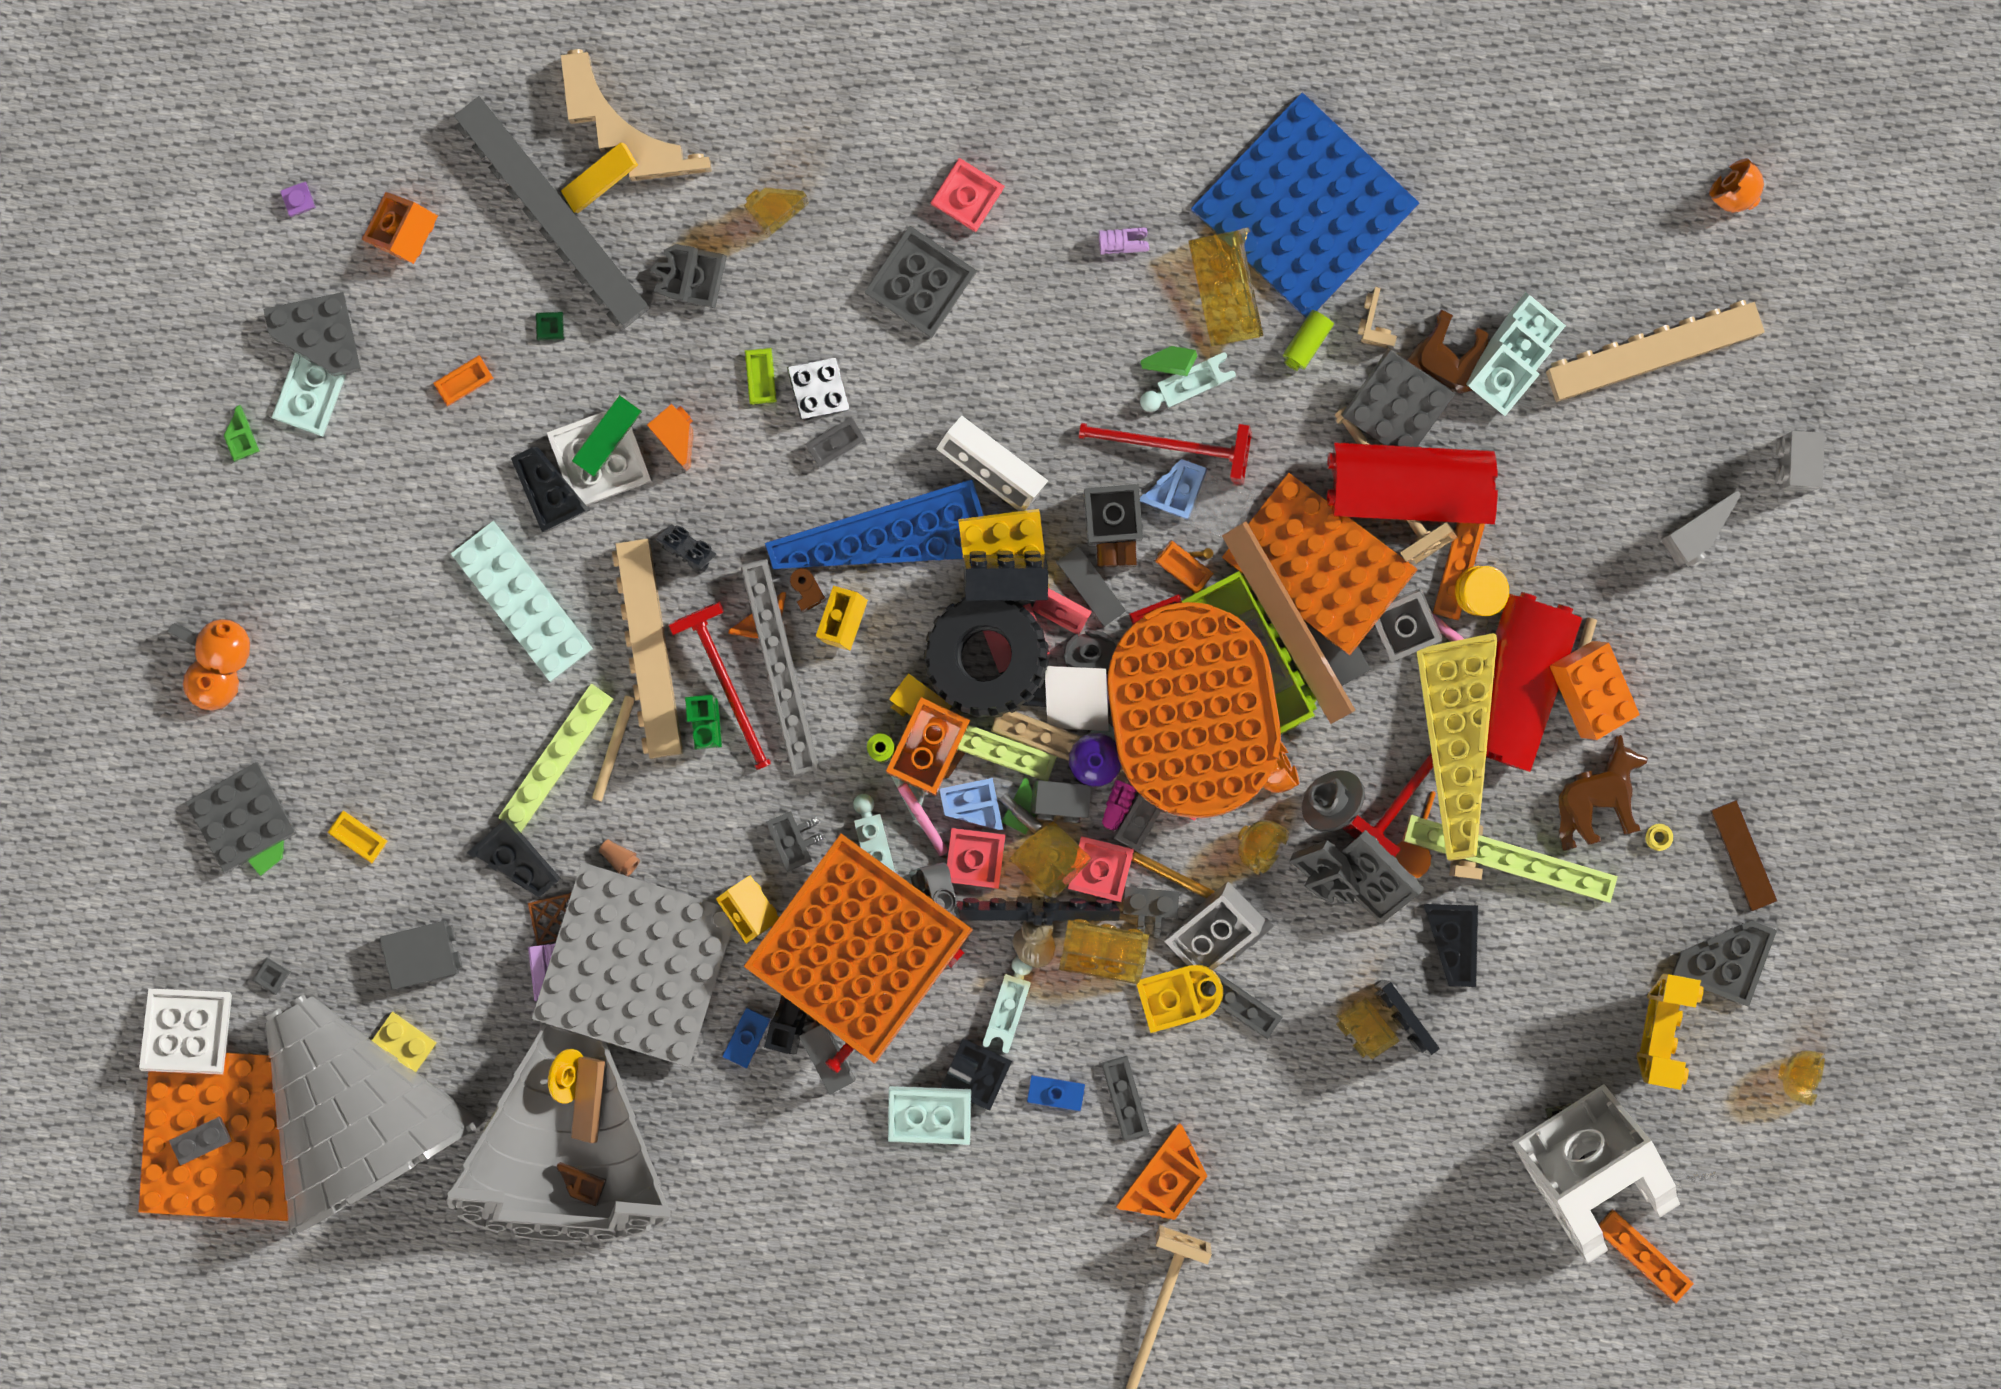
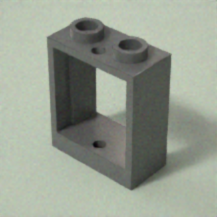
(820, 1047)

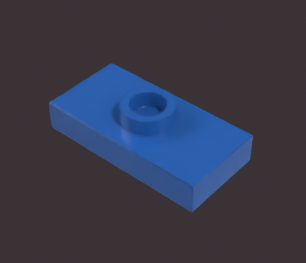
(746, 1038)
(1056, 1093)

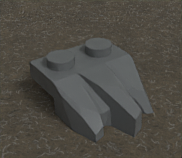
(690, 275)
(1327, 872)

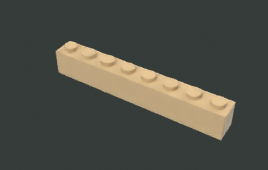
(1655, 351)
(649, 649)

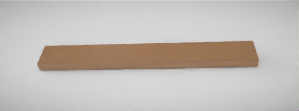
(1288, 622)

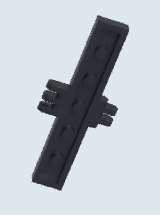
(1036, 911)

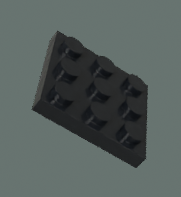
(1405, 1018)

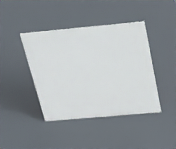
(1077, 698)

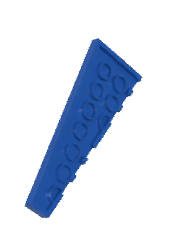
(900, 532)

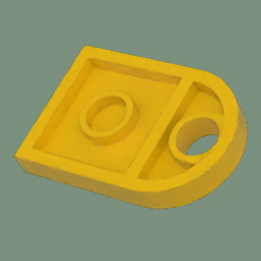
(1177, 996)

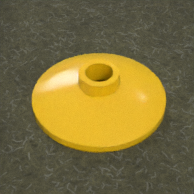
(563, 1076)

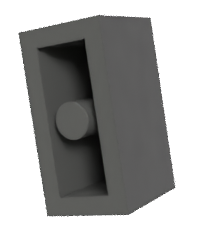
(1060, 799)

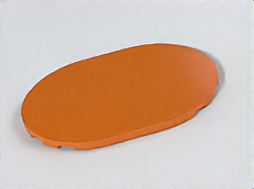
(1194, 710)

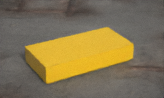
(357, 836)

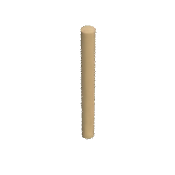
(613, 748)

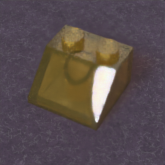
(774, 207)
(1050, 859)
(1366, 1028)

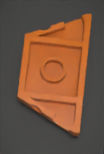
(1167, 1179)

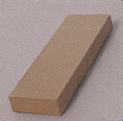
(588, 1099)

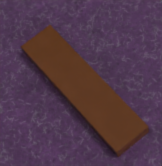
(1743, 855)

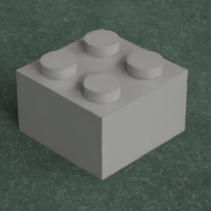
(1800, 461)
(1408, 625)

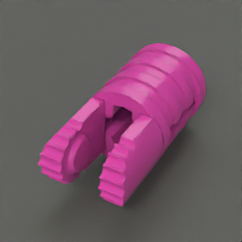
(1118, 804)

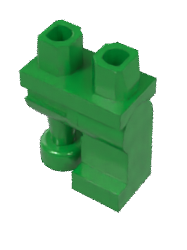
(705, 718)

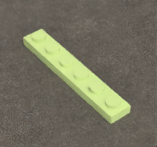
(556, 757)

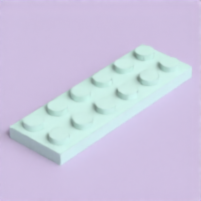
(522, 601)

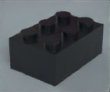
(1005, 576)

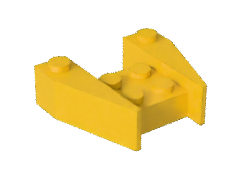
(1660, 1027)

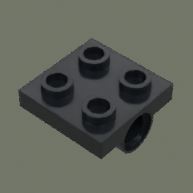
(977, 1070)

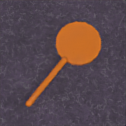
(1412, 857)

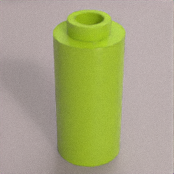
(1307, 340)
(885, 755)

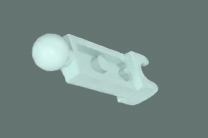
(1181, 388)
(871, 831)
(1009, 1005)

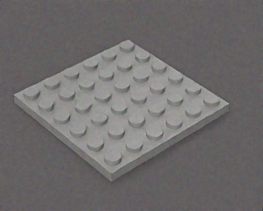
(634, 965)

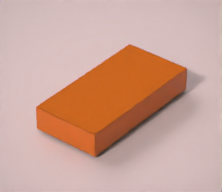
(463, 380)
(1183, 567)

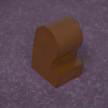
(1117, 554)
(805, 584)

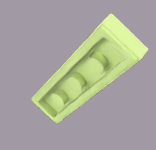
(1007, 753)

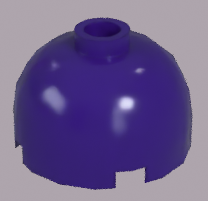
(1094, 759)

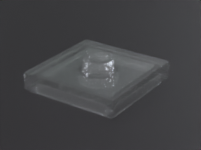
(1220, 506)

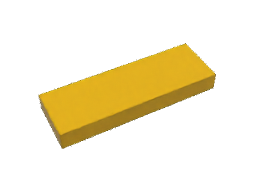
(599, 177)

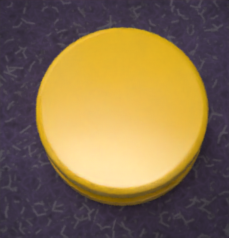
(1482, 590)

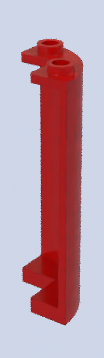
(1413, 483)
(1524, 687)

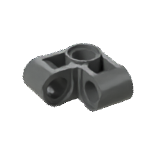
(934, 883)

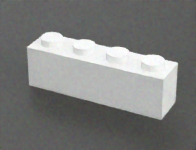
(992, 464)

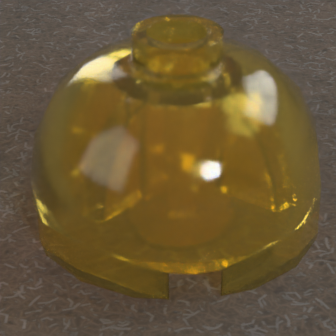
(1260, 843)
(1802, 1076)

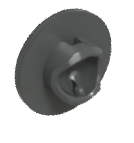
(1333, 801)

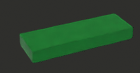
(606, 436)

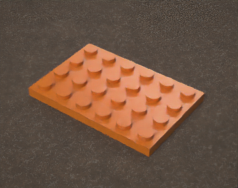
(1327, 563)

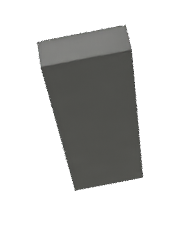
(1091, 586)
(1245, 1007)
(1125, 1098)

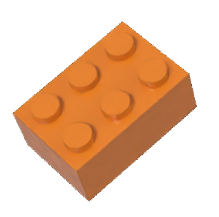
(1594, 690)

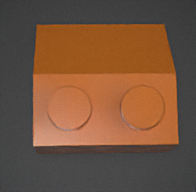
(400, 227)
(675, 433)

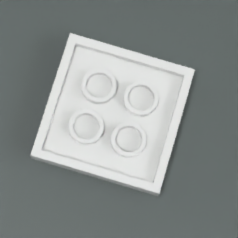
(620, 473)
(185, 1031)

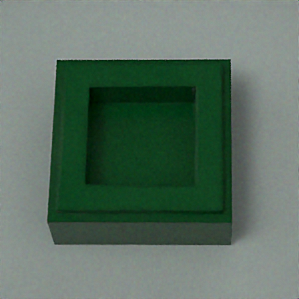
(550, 326)

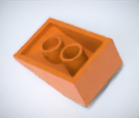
(928, 746)

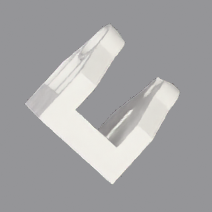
(1576, 1185)

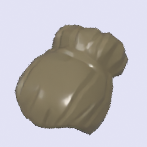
(1034, 944)

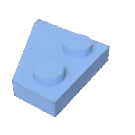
(1177, 489)
(973, 803)

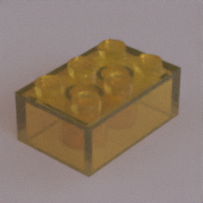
(1103, 951)

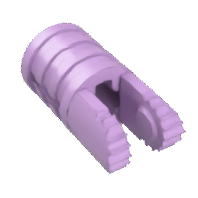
(1117, 241)

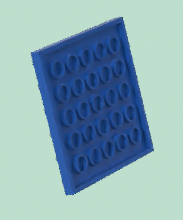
(1309, 205)

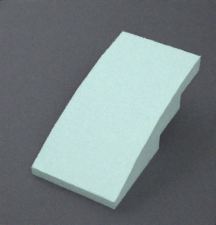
(1515, 354)

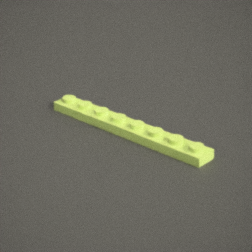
(1518, 861)

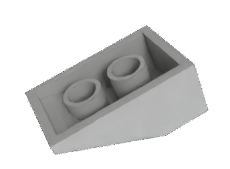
(1697, 535)
(1216, 929)

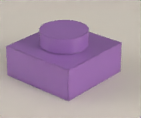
(297, 199)

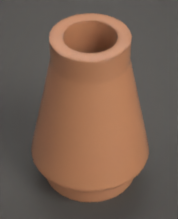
(620, 858)

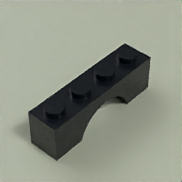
(785, 1028)

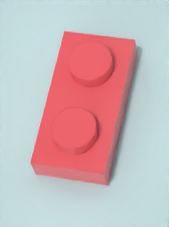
(1062, 611)

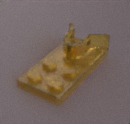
(1226, 287)

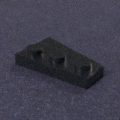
(546, 490)
(515, 856)
(1456, 940)

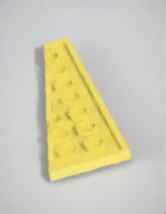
(1457, 709)

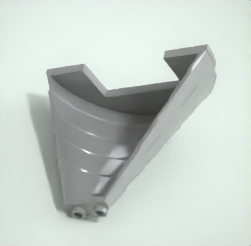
(348, 1112)
(513, 1166)

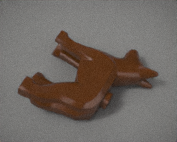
(1441, 362)
(1604, 789)

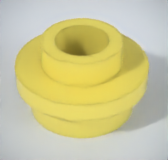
(1667, 833)

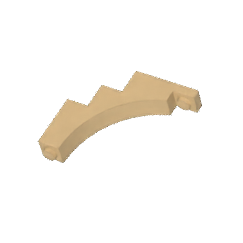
(588, 104)

